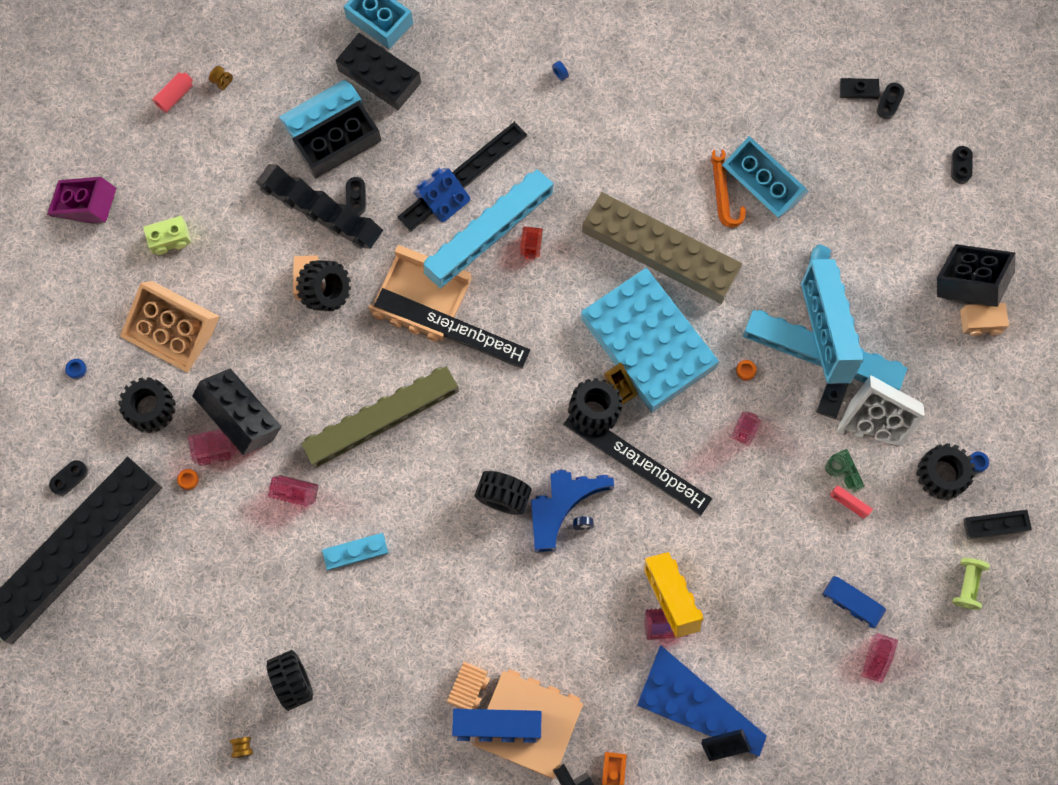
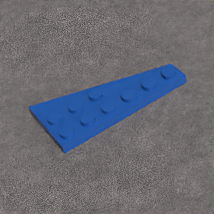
(686, 699)

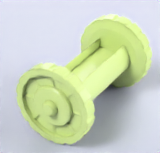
(971, 583)

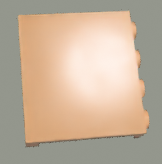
(408, 280)
(557, 725)

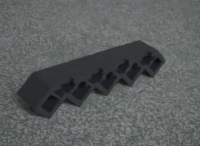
(319, 207)

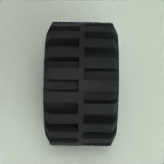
(336, 285)
(595, 392)
(136, 393)
(959, 462)
(503, 492)
(289, 680)

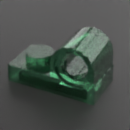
(852, 479)

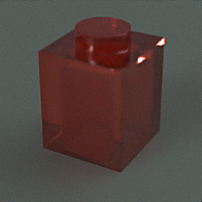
(531, 242)

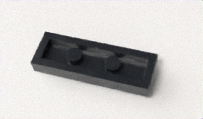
(997, 524)

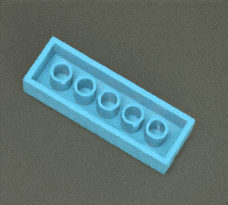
(831, 321)

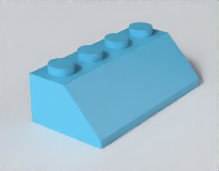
(319, 108)
(765, 177)

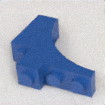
(566, 494)

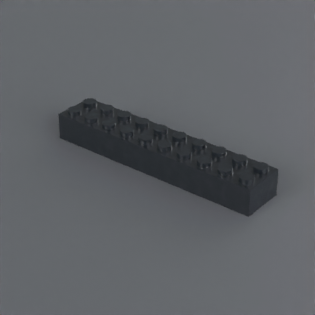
(73, 547)

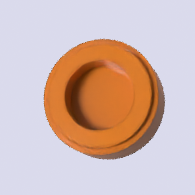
(746, 370)
(188, 479)

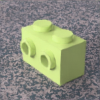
(167, 235)

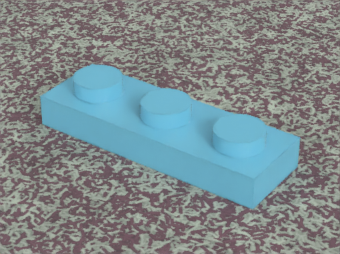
(355, 551)

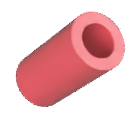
(173, 91)

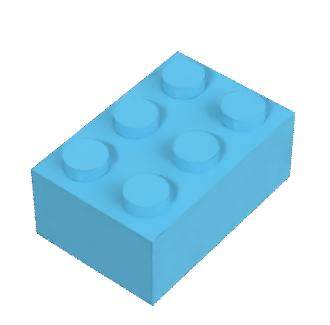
(380, 19)

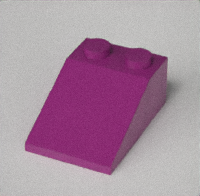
(82, 199)

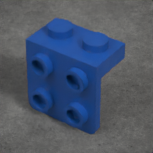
(442, 193)

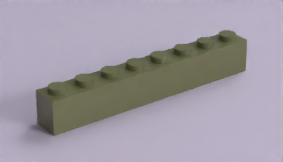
(380, 416)

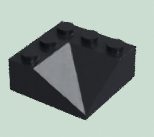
(976, 275)

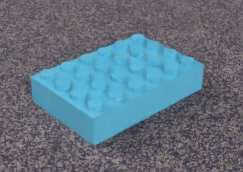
(650, 339)

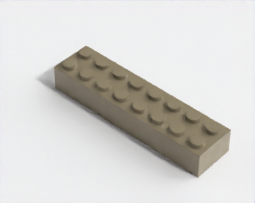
(661, 247)

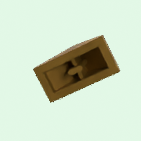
(621, 381)

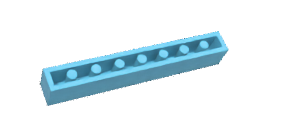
(488, 228)
(802, 344)

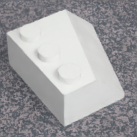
(882, 413)

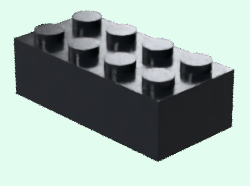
(378, 71)
(337, 139)
(236, 411)

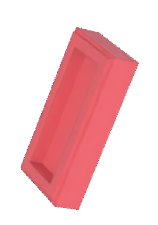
(851, 502)

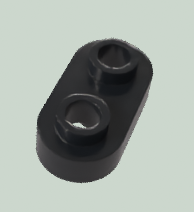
(889, 101)
(961, 163)
(356, 197)
(68, 478)

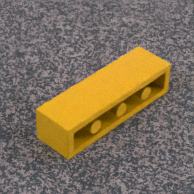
(673, 594)

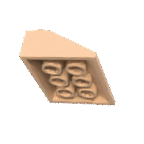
(168, 325)

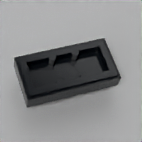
(859, 88)
(832, 399)
(725, 745)

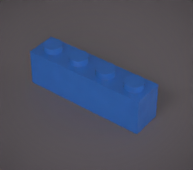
(497, 724)

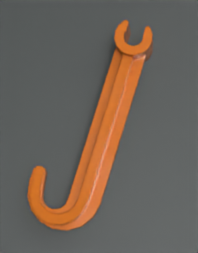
(722, 193)

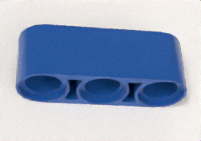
(855, 601)

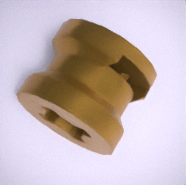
(220, 77)
(241, 747)

